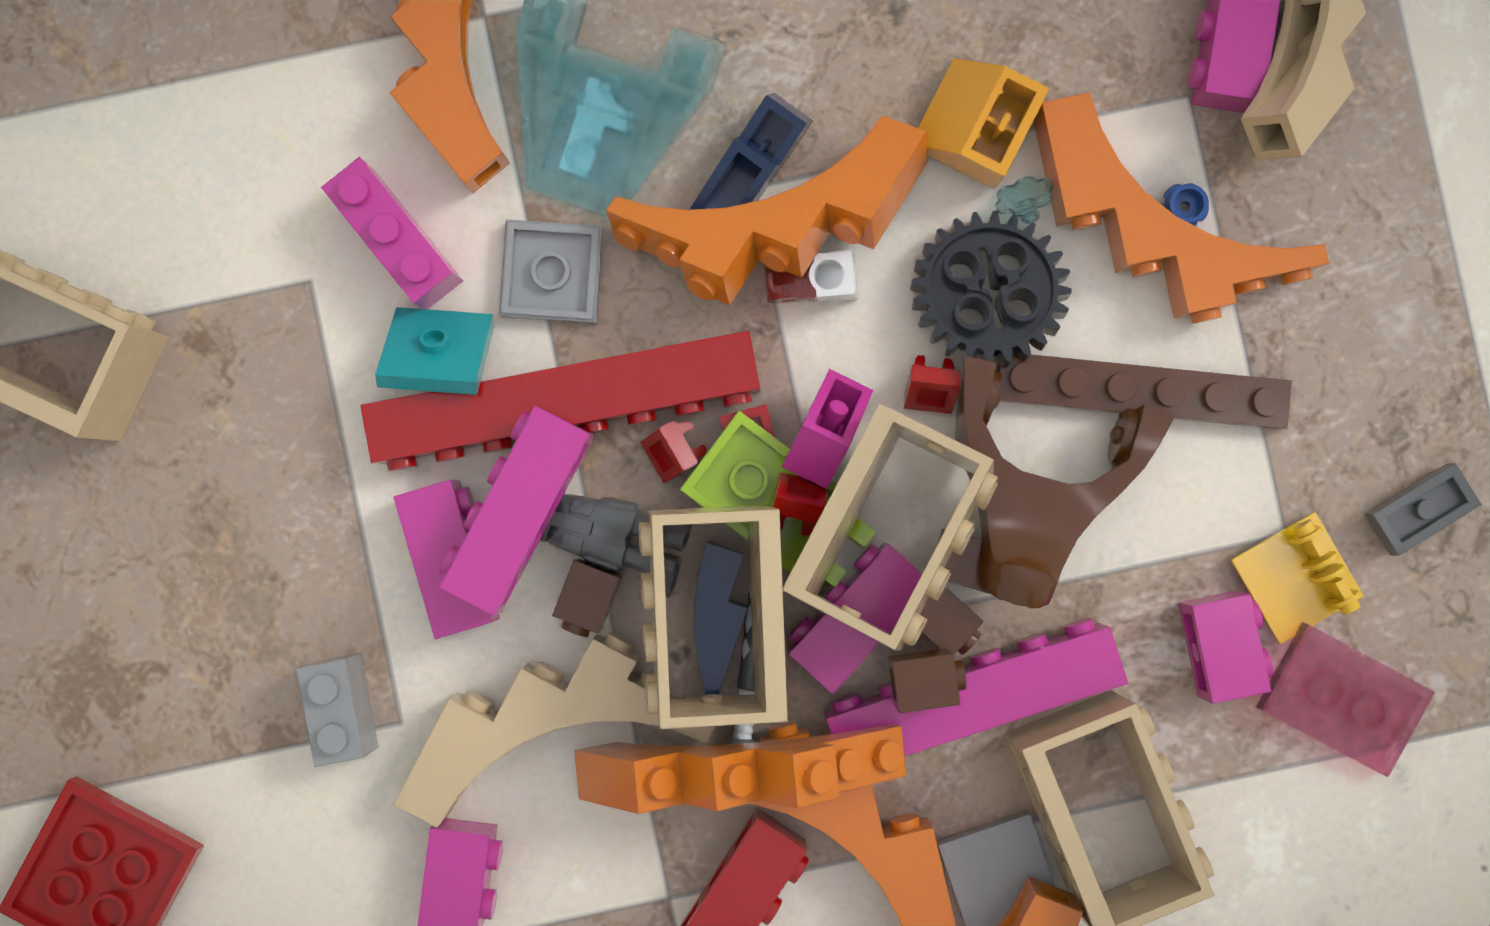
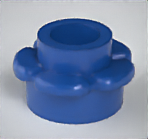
(1192, 195)

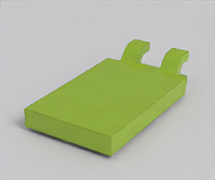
(744, 472)

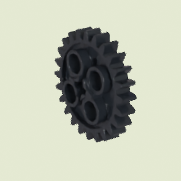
(1032, 283)

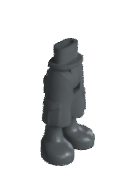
(602, 534)

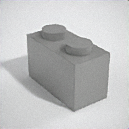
(337, 709)

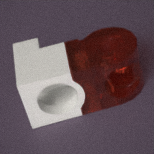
(827, 278)

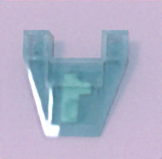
(596, 119)

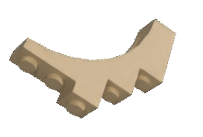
(1305, 78)
(474, 735)

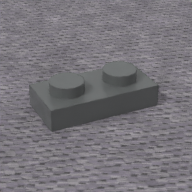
(1423, 509)

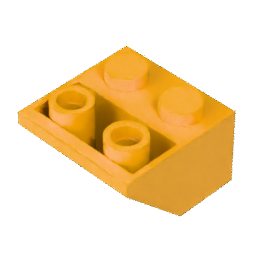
(981, 118)

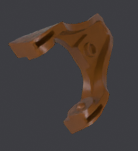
(1038, 519)

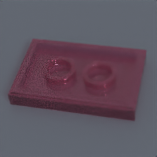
(1345, 699)

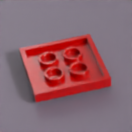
(100, 865)

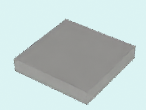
(551, 271)
(992, 865)

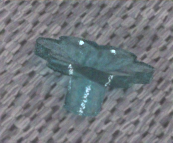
(1025, 198)

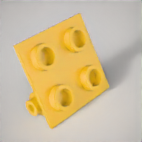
(1298, 578)

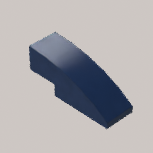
(755, 155)
(716, 615)

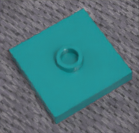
(435, 351)

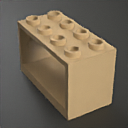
(119, 377)
(851, 496)
(770, 695)
(1145, 897)

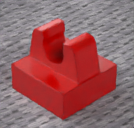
(932, 387)
(670, 450)
(799, 500)

